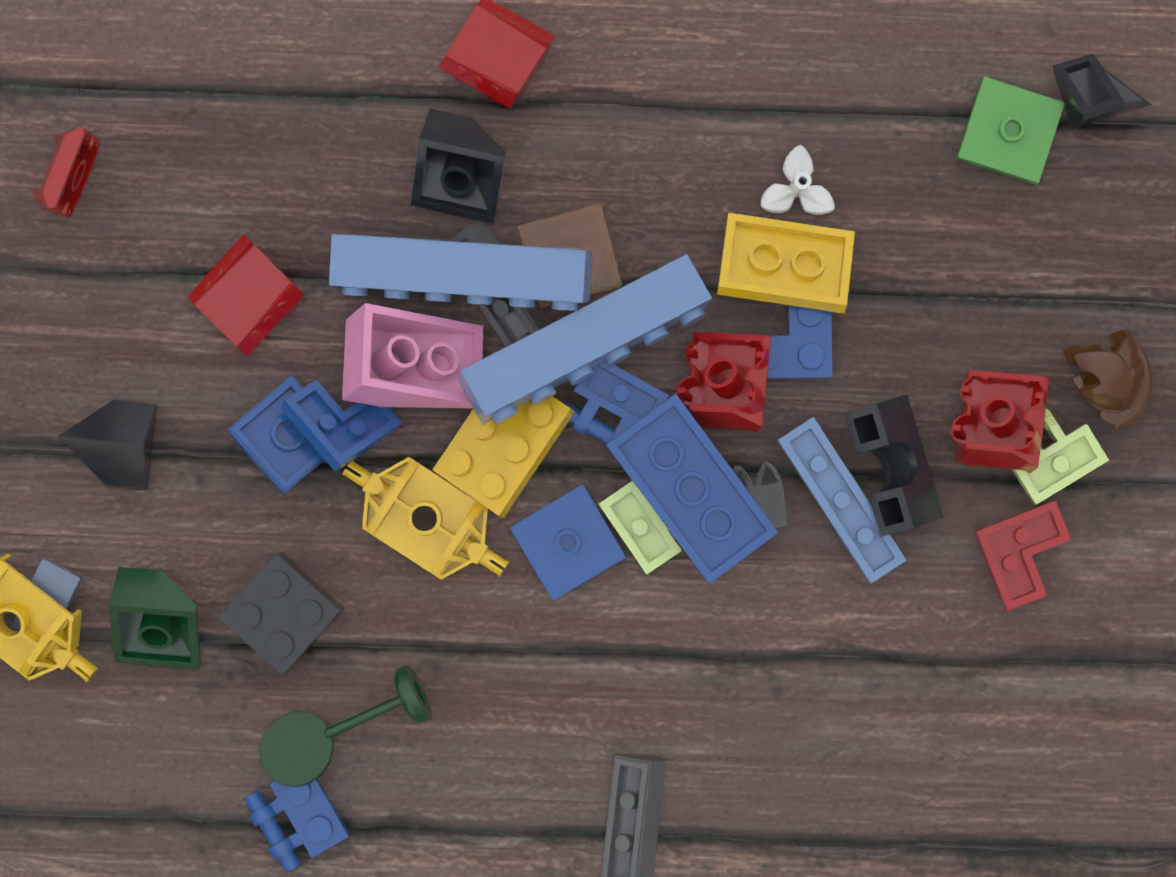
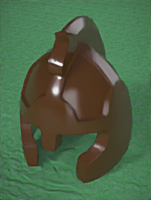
(1114, 378)

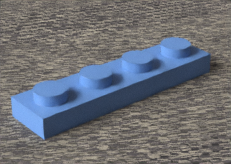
(840, 499)

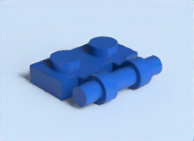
(619, 394)
(311, 815)

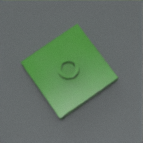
(1010, 130)

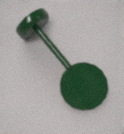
(301, 744)

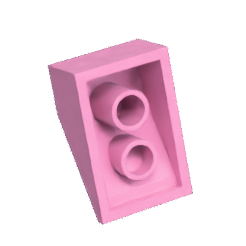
(407, 358)

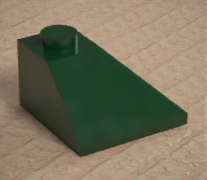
(153, 621)

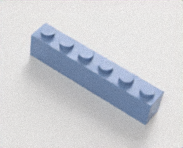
(461, 269)
(584, 340)

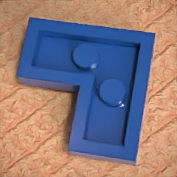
(806, 348)
(338, 433)

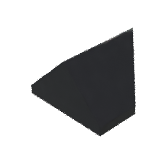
(1093, 92)
(116, 442)

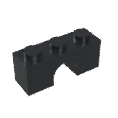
(908, 490)

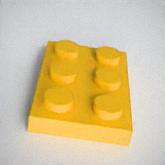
(786, 263)
(498, 460)

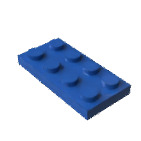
(692, 488)

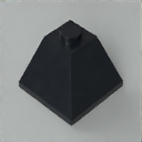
(457, 167)

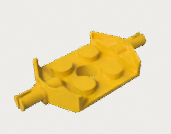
(460, 523)
(47, 630)

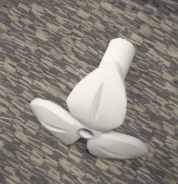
(798, 169)

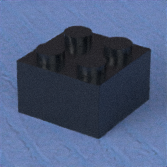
(281, 613)

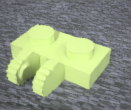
(1062, 461)
(640, 527)

